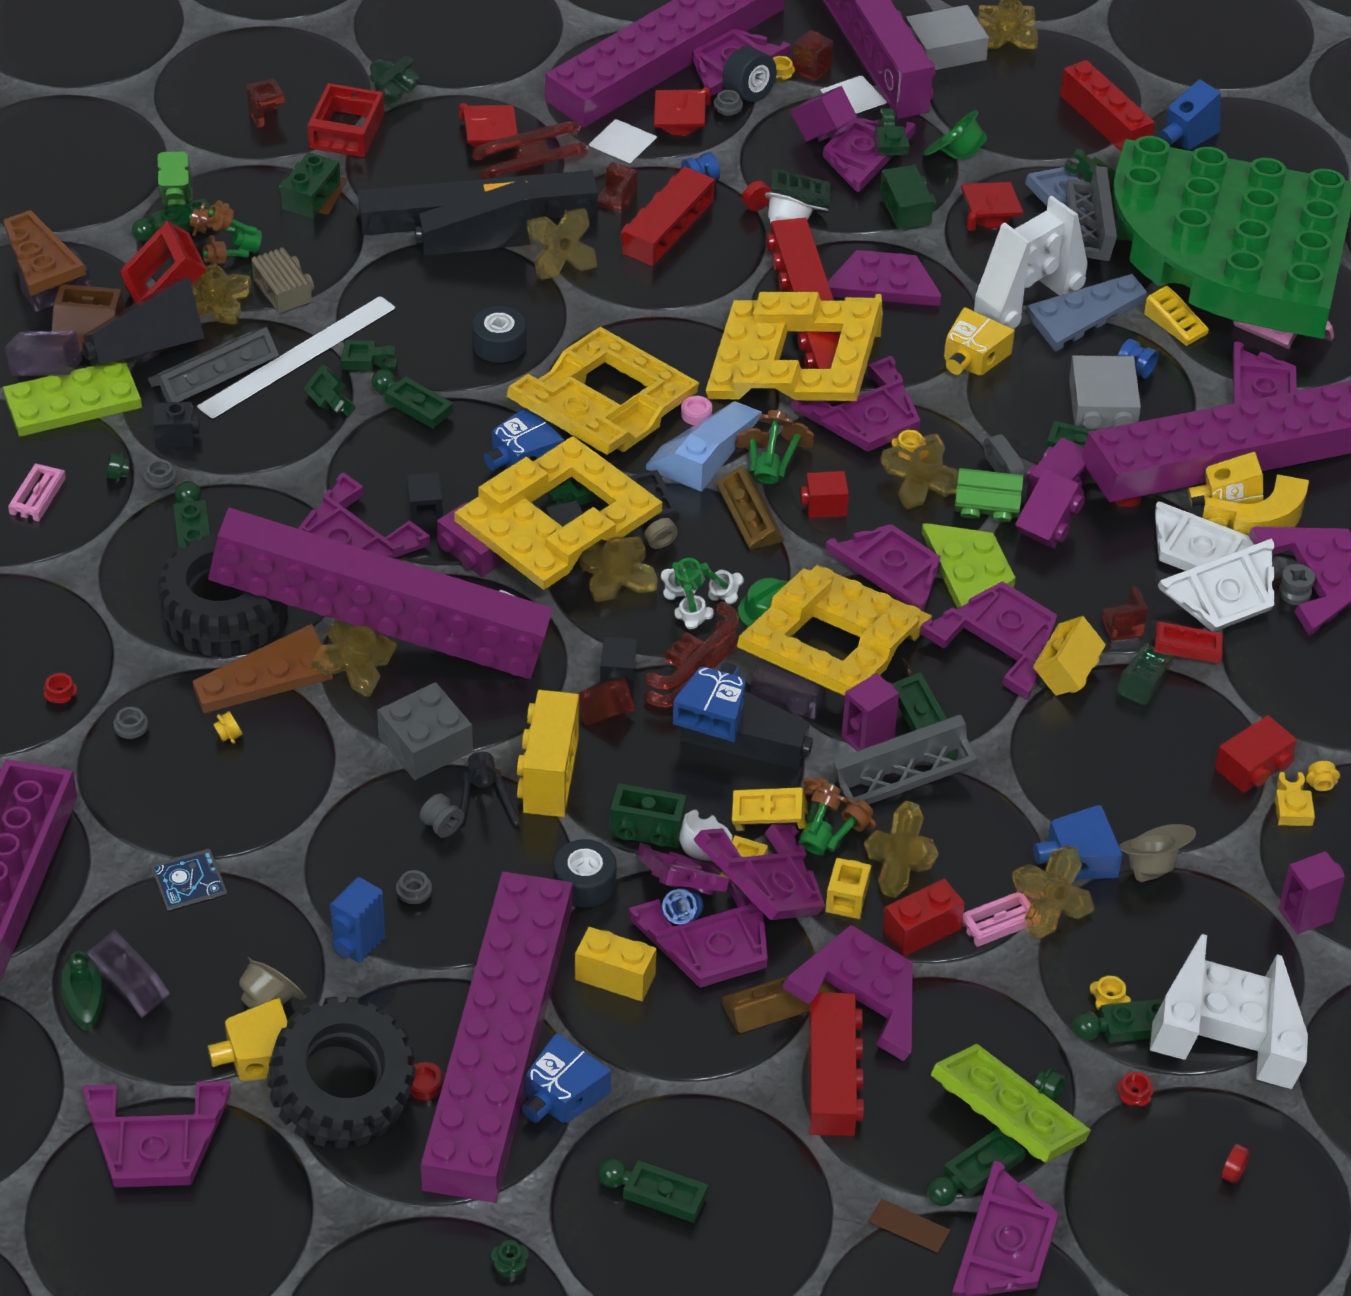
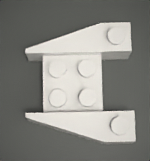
(1042, 250)
(1235, 1010)

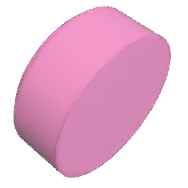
(695, 409)

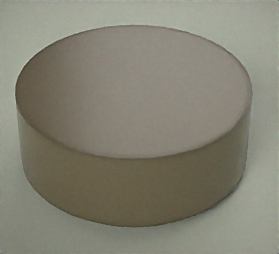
(661, 533)

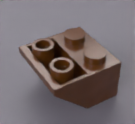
(84, 308)

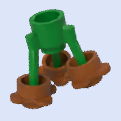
(220, 217)
(823, 796)

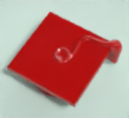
(681, 110)
(487, 122)
(990, 204)

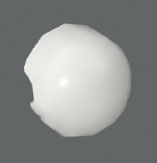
(691, 827)

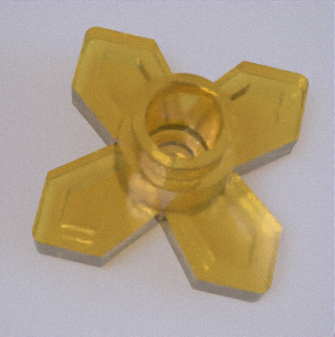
(1009, 23)
(569, 231)
(220, 294)
(921, 470)
(618, 565)
(356, 652)
(901, 850)
(1052, 891)

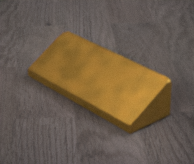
(749, 509)
(765, 1004)

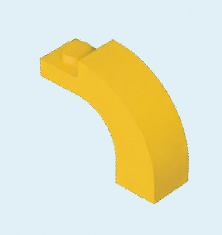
(1280, 509)

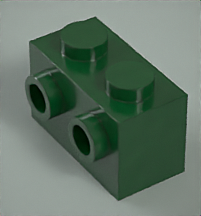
(310, 185)
(907, 197)
(647, 815)

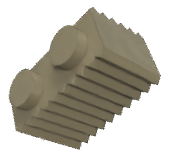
(282, 280)

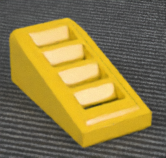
(1165, 301)

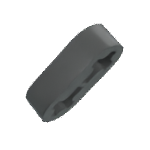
(1002, 456)

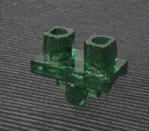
(389, 76)

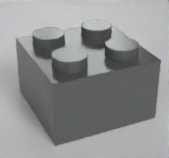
(425, 731)

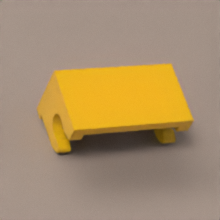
(769, 806)

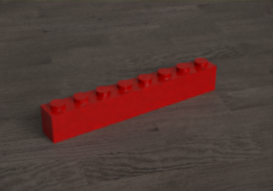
(802, 271)

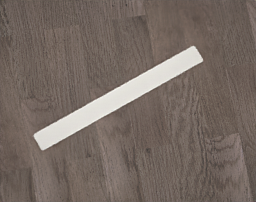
(295, 357)

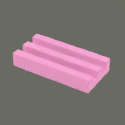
(42, 493)
(1002, 923)

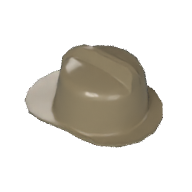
(1157, 850)
(265, 984)

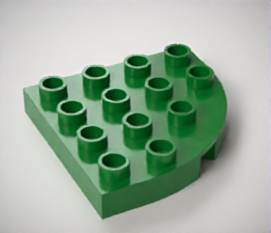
(1236, 232)

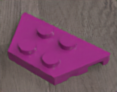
(712, 56)
(856, 153)
(892, 275)
(1260, 375)
(890, 562)
(683, 871)
(1006, 1239)

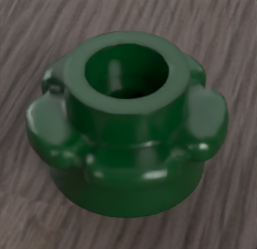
(117, 467)
(1050, 1083)
(509, 1266)

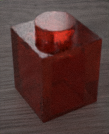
(812, 55)

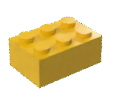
(549, 753)

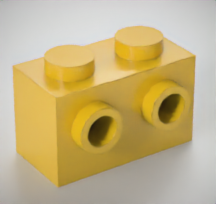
(1069, 656)
(615, 963)

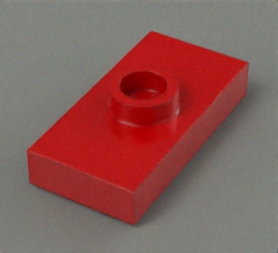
(1188, 642)

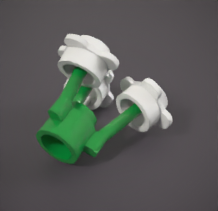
(688, 577)

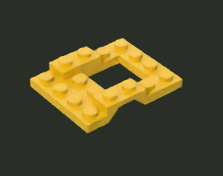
(756, 337)
(589, 415)
(532, 540)
(843, 603)

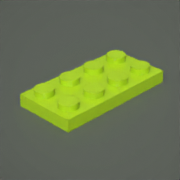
(72, 398)
(1010, 1103)

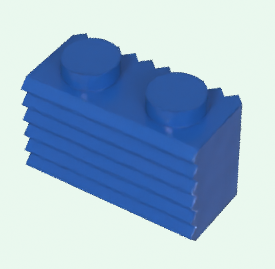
(357, 920)

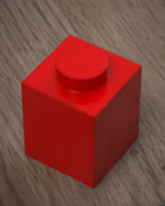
(825, 494)

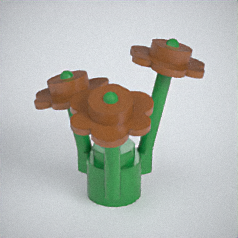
(767, 467)

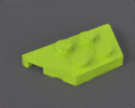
(968, 560)

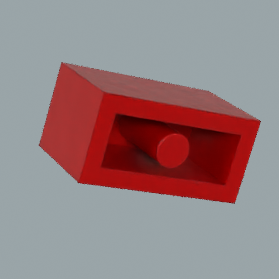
(1256, 754)
(923, 917)

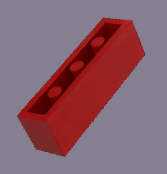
(1104, 105)
(667, 216)
(833, 1064)

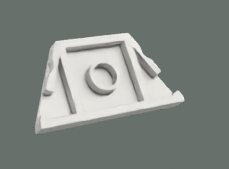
(1192, 540)
(1227, 587)

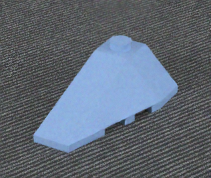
(704, 448)

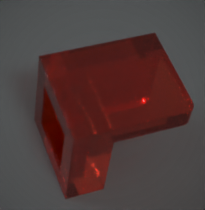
(263, 97)
(620, 187)
(1126, 620)
(605, 701)

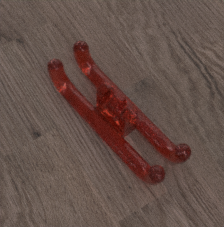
(531, 149)
(691, 654)

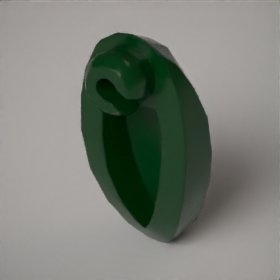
(82, 990)

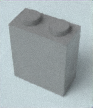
(950, 36)
(1104, 391)

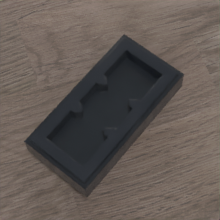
(655, 485)

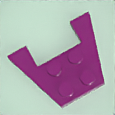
(874, 417)
(339, 524)
(1327, 555)
(1005, 621)
(771, 881)
(711, 946)
(873, 973)
(155, 1148)

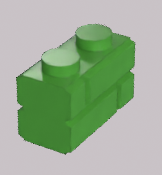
(175, 178)
(988, 494)

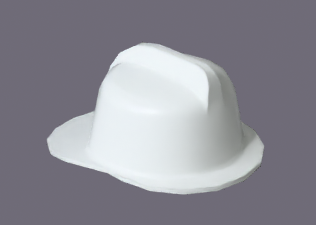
(785, 207)

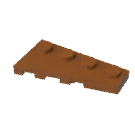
(41, 254)
(262, 673)

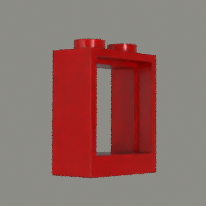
(343, 137)
(165, 242)

